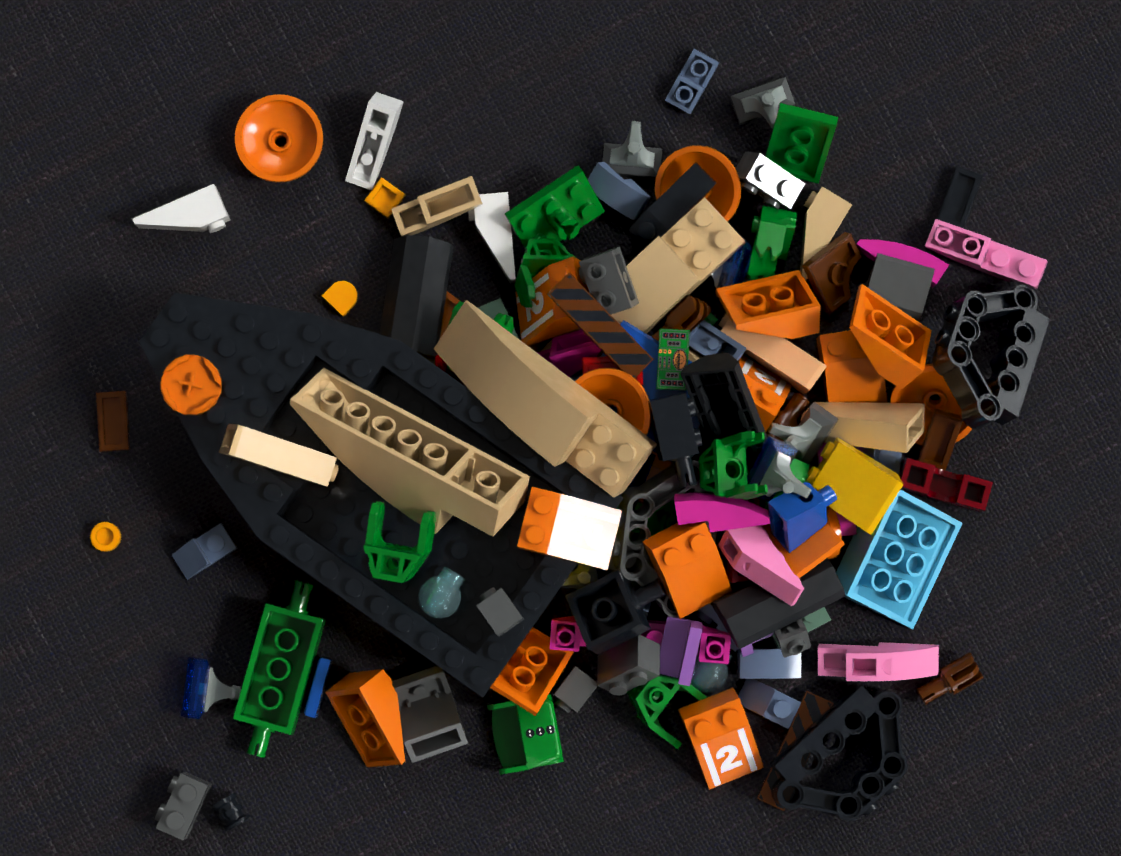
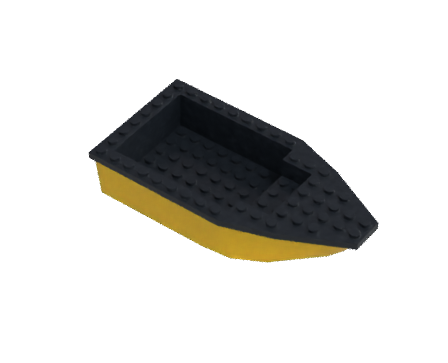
(267, 360)

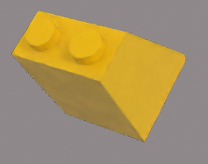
(860, 482)

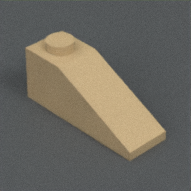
(821, 222)

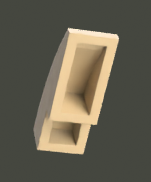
(437, 207)

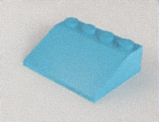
(900, 559)

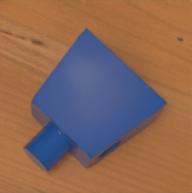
(798, 518)

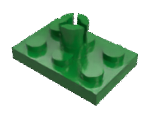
(801, 141)
(556, 209)

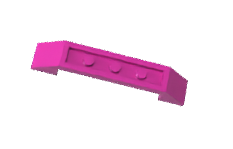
(713, 644)

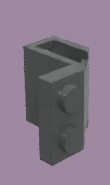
(428, 714)

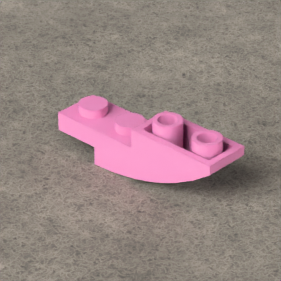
(985, 255)
(878, 662)

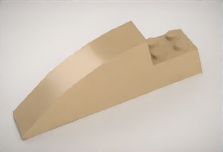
(677, 265)
(542, 402)
(409, 458)

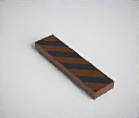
(600, 326)
(809, 711)

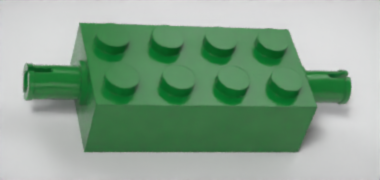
(279, 669)

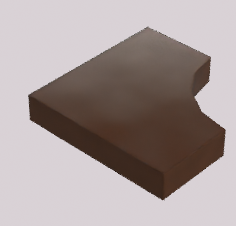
(831, 271)

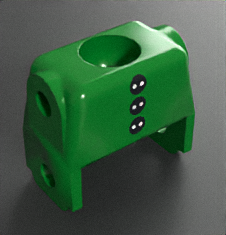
(525, 739)

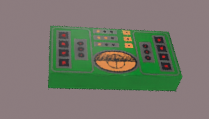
(672, 358)

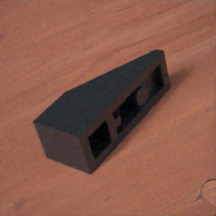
(673, 205)

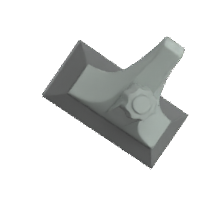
(762, 101)
(632, 157)
(809, 434)

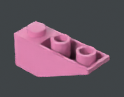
(758, 559)

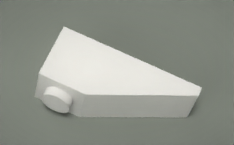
(373, 140)
(194, 212)
(496, 230)

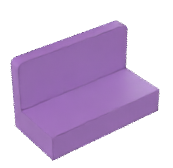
(680, 648)

